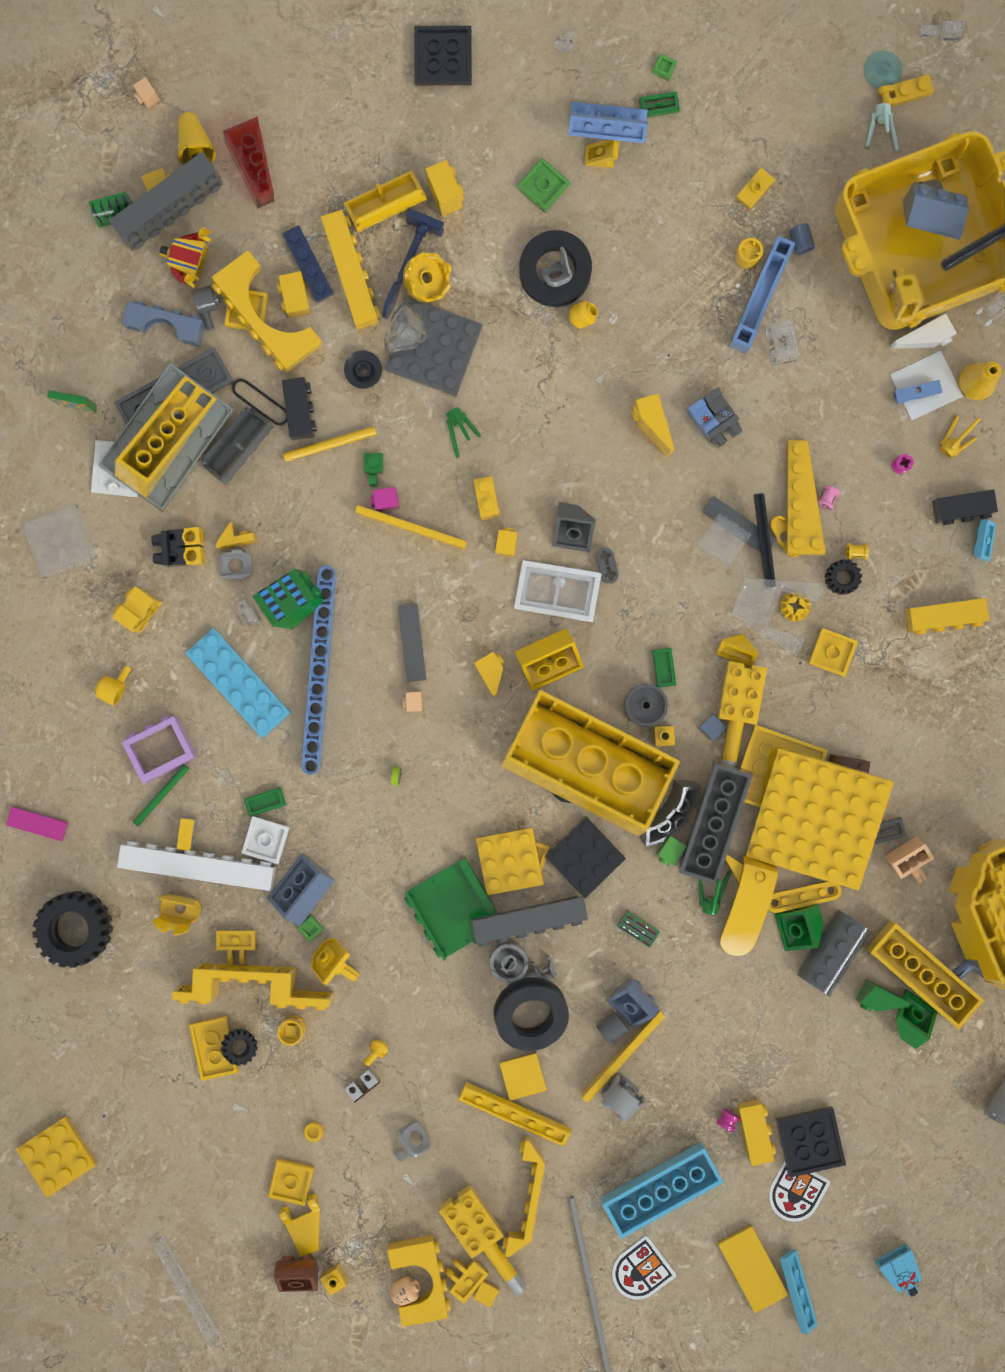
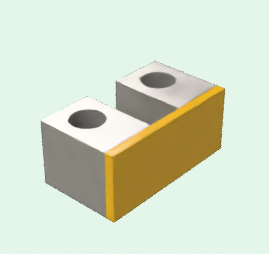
(186, 829)

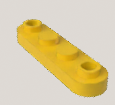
(804, 896)

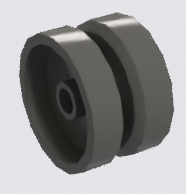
(634, 705)

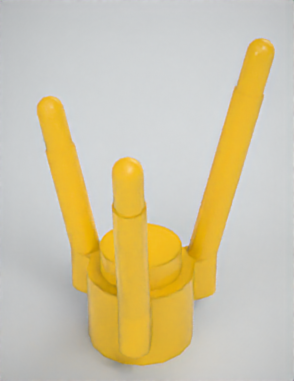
(951, 447)

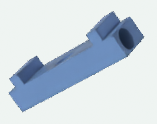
(926, 390)

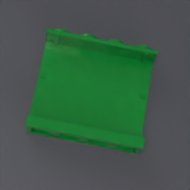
(446, 904)

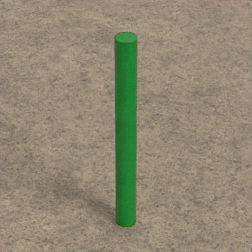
(160, 795)

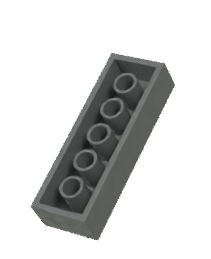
(167, 202)
(715, 821)

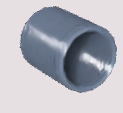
(803, 238)

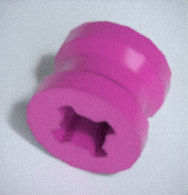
(728, 1120)

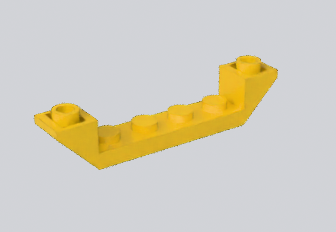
(518, 1240)

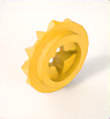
(787, 610)

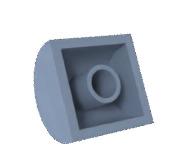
(633, 1003)

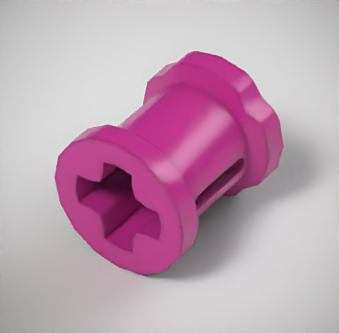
(897, 468)

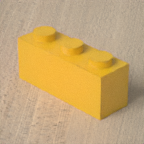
(756, 1132)

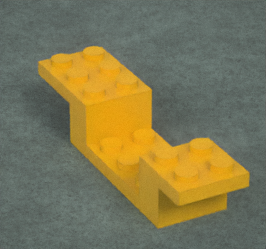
(283, 984)

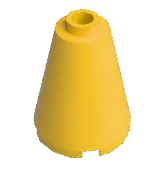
(192, 139)
(979, 379)

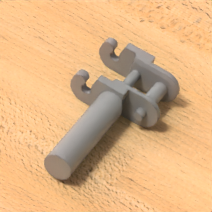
(537, 973)

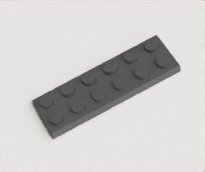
(204, 369)

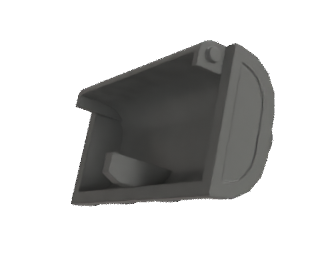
(236, 444)
(835, 953)

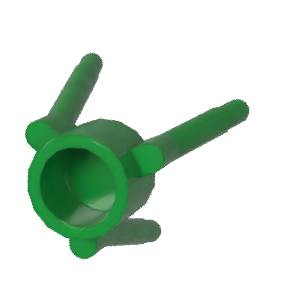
(457, 418)
(711, 904)

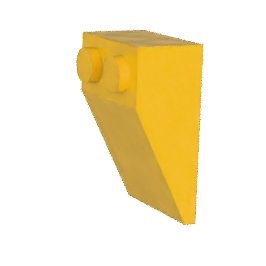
(652, 421)

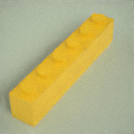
(349, 269)

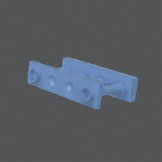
(608, 122)

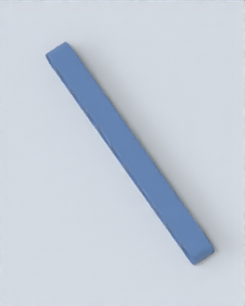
(314, 679)

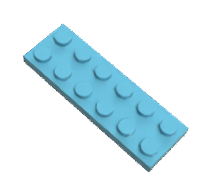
(238, 683)

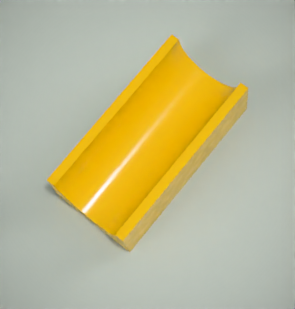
(590, 763)

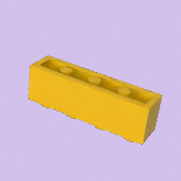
(947, 615)

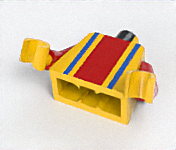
(187, 256)

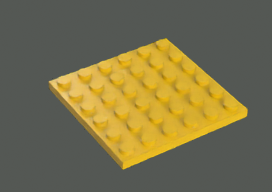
(819, 818)

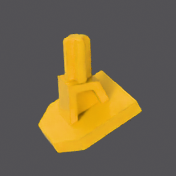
(331, 960)

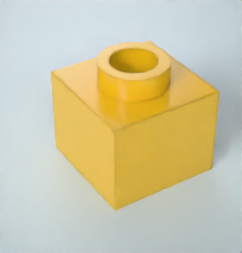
(658, 731)
(334, 1273)

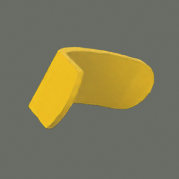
(749, 906)

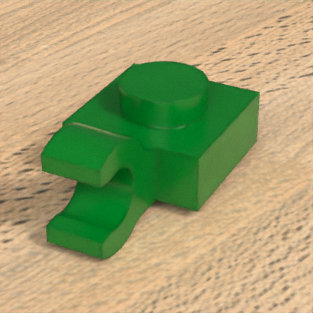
(373, 465)

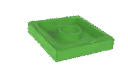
(543, 185)

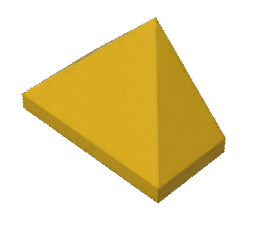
(738, 650)

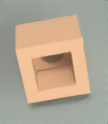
(145, 93)
(413, 701)

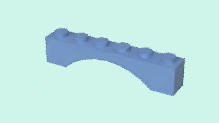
(762, 294)

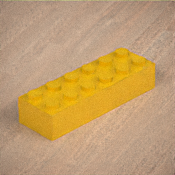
(924, 974)

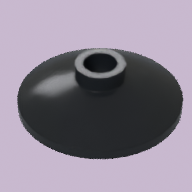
(361, 360)

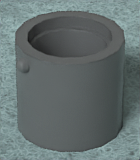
(612, 1027)

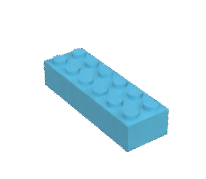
(661, 1190)

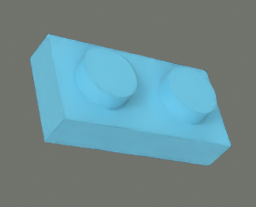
(985, 540)

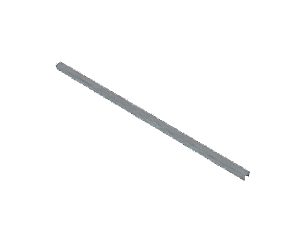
(589, 1283)

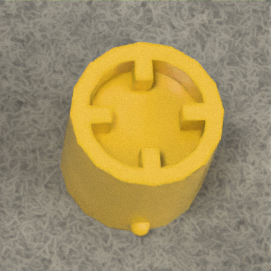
(749, 253)

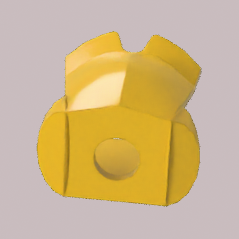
(173, 920)

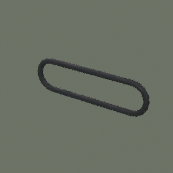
(255, 408)

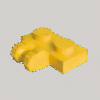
(236, 940)
(469, 1279)

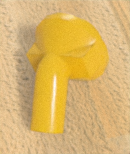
(378, 1049)

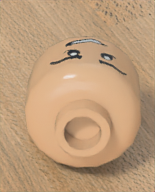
(405, 1291)

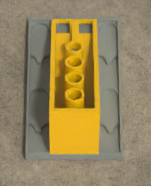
(166, 437)

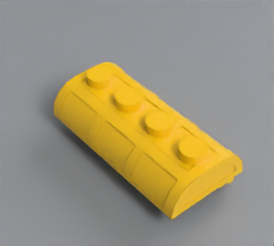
(384, 201)

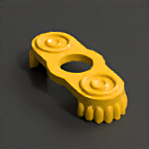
(778, 526)

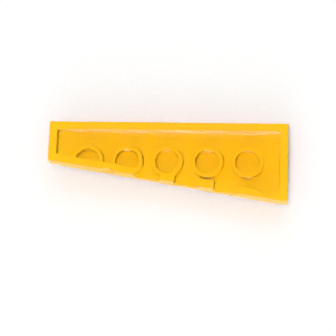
(803, 520)

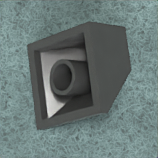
(573, 528)

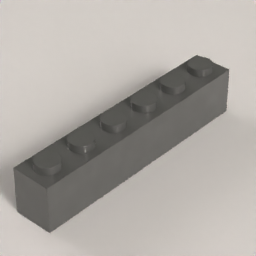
(527, 920)

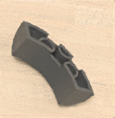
(673, 813)

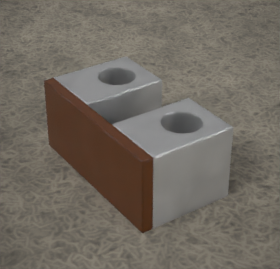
(369, 1082)

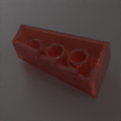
(248, 153)

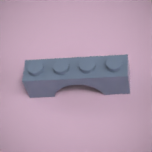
(141, 318)

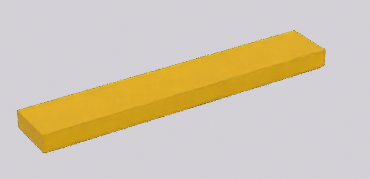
(411, 527)
(623, 1054)
(514, 1114)

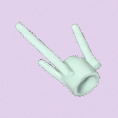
(883, 116)

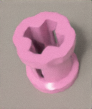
(828, 497)

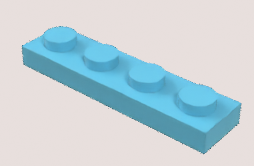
(798, 1291)

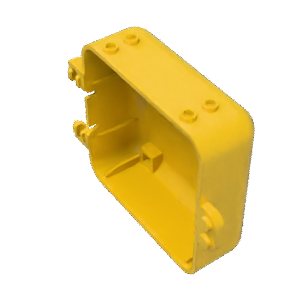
(880, 242)

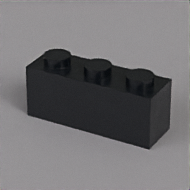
(299, 408)
(965, 507)

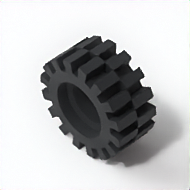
(854, 572)
(242, 1058)

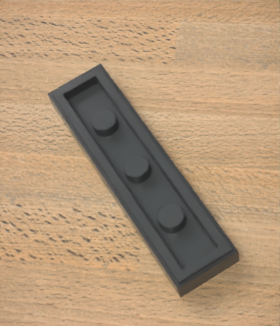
(716, 505)
(412, 642)

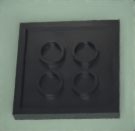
(443, 55)
(585, 857)
(810, 1142)

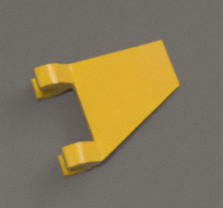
(304, 1228)

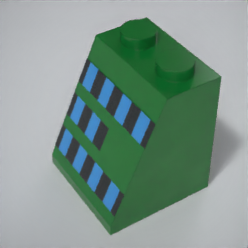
(289, 599)

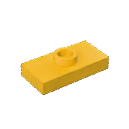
(755, 188)

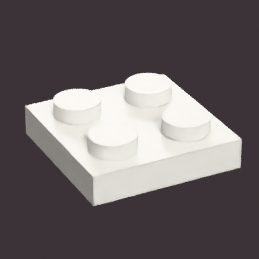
(265, 840)

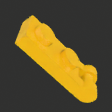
(907, 90)

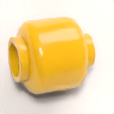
(583, 314)

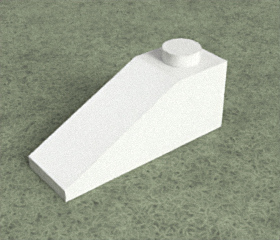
(929, 335)

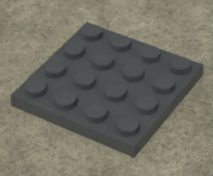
(444, 354)

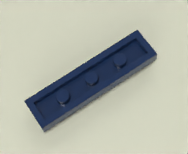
(308, 264)

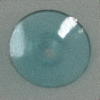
(877, 75)

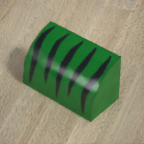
(107, 207)

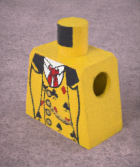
(905, 295)

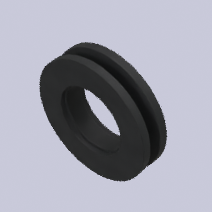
(545, 243)
(539, 1036)

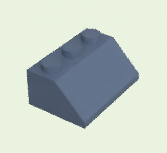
(935, 210)
(300, 890)

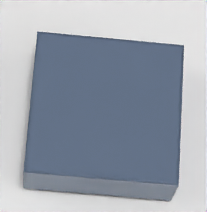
(712, 727)

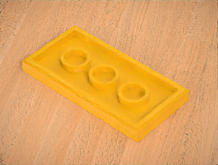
(752, 1268)

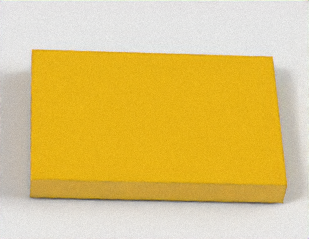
(207, 1046)

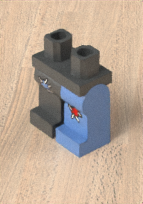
(714, 417)

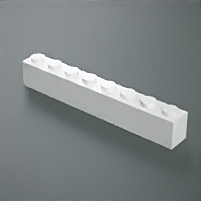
(197, 866)

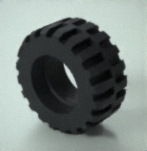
(50, 940)

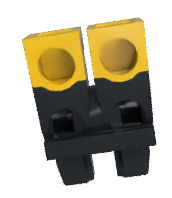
(173, 548)

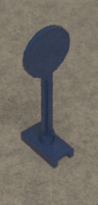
(424, 224)

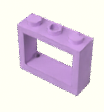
(166, 721)

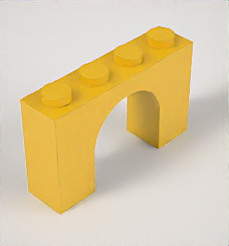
(422, 1253)

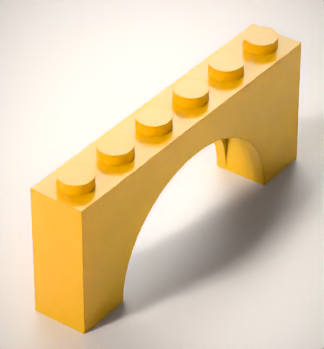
(284, 347)

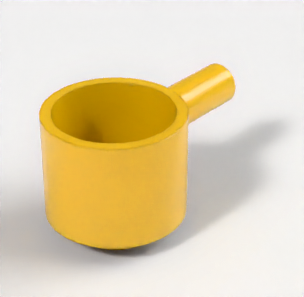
(110, 689)

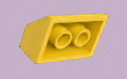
(549, 659)

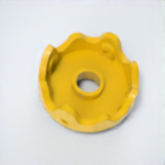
(438, 277)

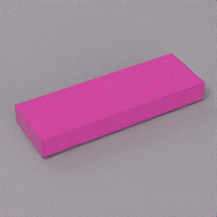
(37, 823)

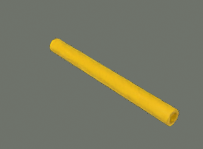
(330, 443)

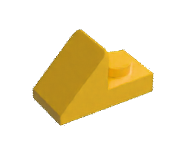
(602, 153)
(230, 539)

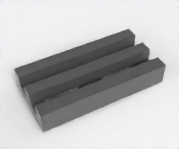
(900, 827)

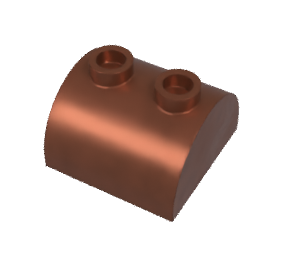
(296, 1275)

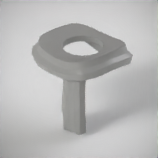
(560, 266)
(226, 557)
(408, 1148)

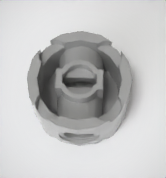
(508, 962)
(622, 1097)

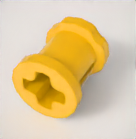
(856, 551)

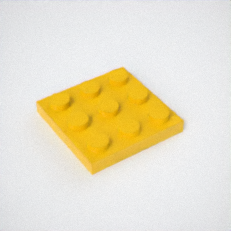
(509, 861)
(56, 1156)

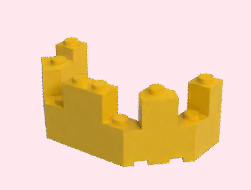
(982, 910)

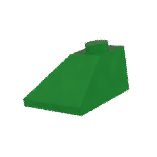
(800, 927)
(878, 998)
(916, 1021)

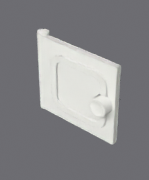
(101, 480)

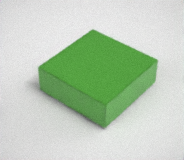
(664, 67)
(310, 928)

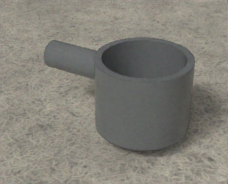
(206, 301)

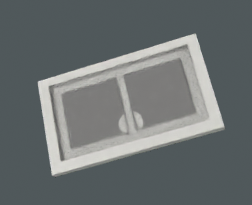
(557, 591)

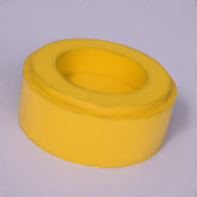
(313, 1131)

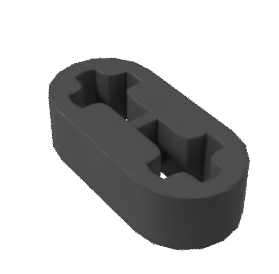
(611, 564)

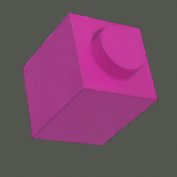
(385, 499)

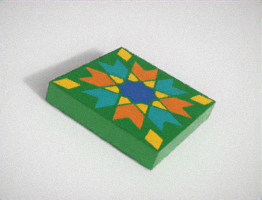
(72, 401)

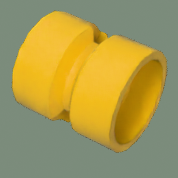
(291, 1030)

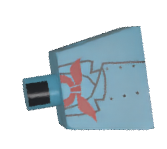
(901, 1270)

